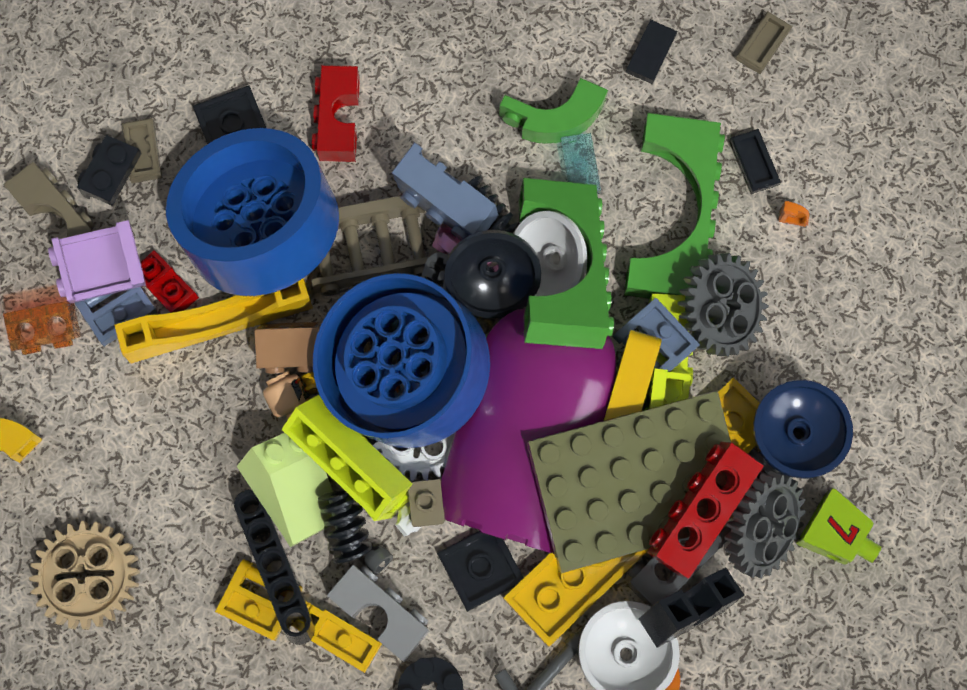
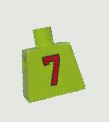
(839, 531)

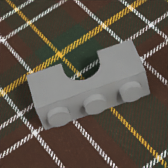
(358, 590)

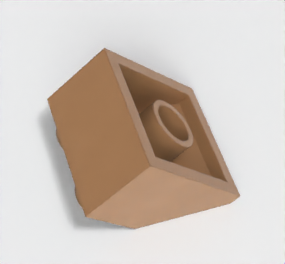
(285, 346)

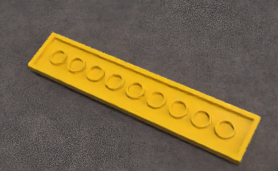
(555, 600)

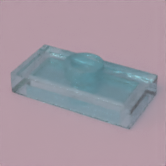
(580, 160)

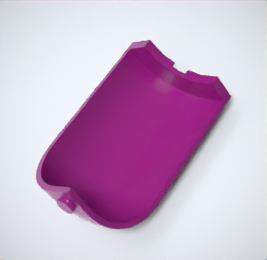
(528, 396)

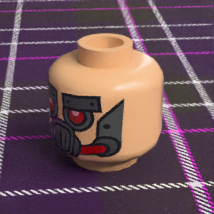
(285, 394)

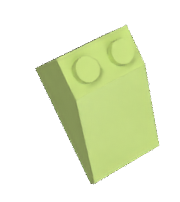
(288, 487)

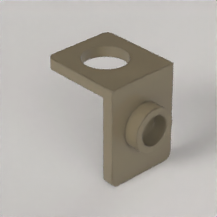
(426, 503)

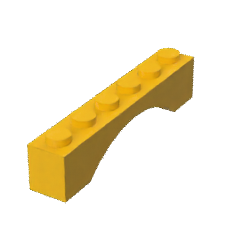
(168, 332)

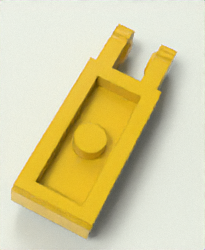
(342, 639)

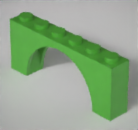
(693, 149)
(581, 313)

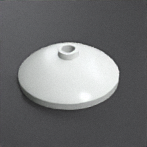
(555, 236)
(619, 628)

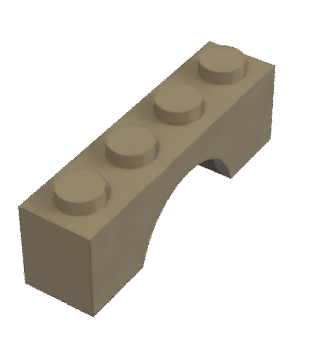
(37, 194)

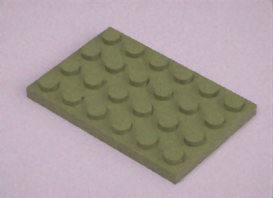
(618, 478)

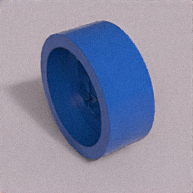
(253, 211)
(429, 405)

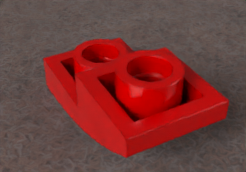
(166, 284)

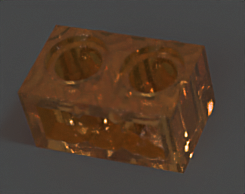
(41, 320)

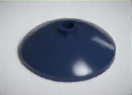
(819, 416)

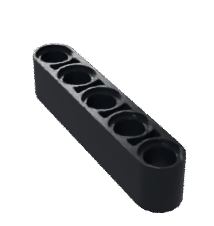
(279, 580)

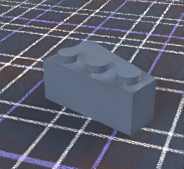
(442, 195)

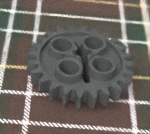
(723, 304)
(765, 524)

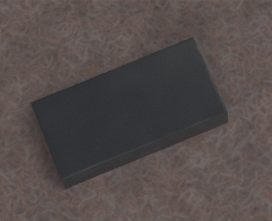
(651, 52)
(754, 161)

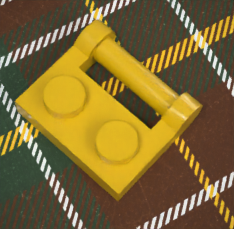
(249, 607)

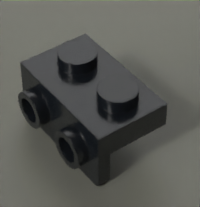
(108, 170)

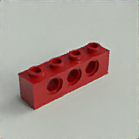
(740, 474)

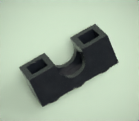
(690, 609)

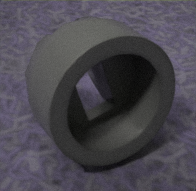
(376, 557)

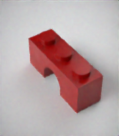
(337, 89)

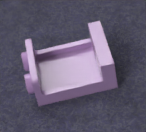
(97, 263)

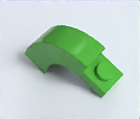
(552, 124)

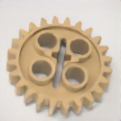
(85, 604)

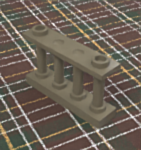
(378, 214)

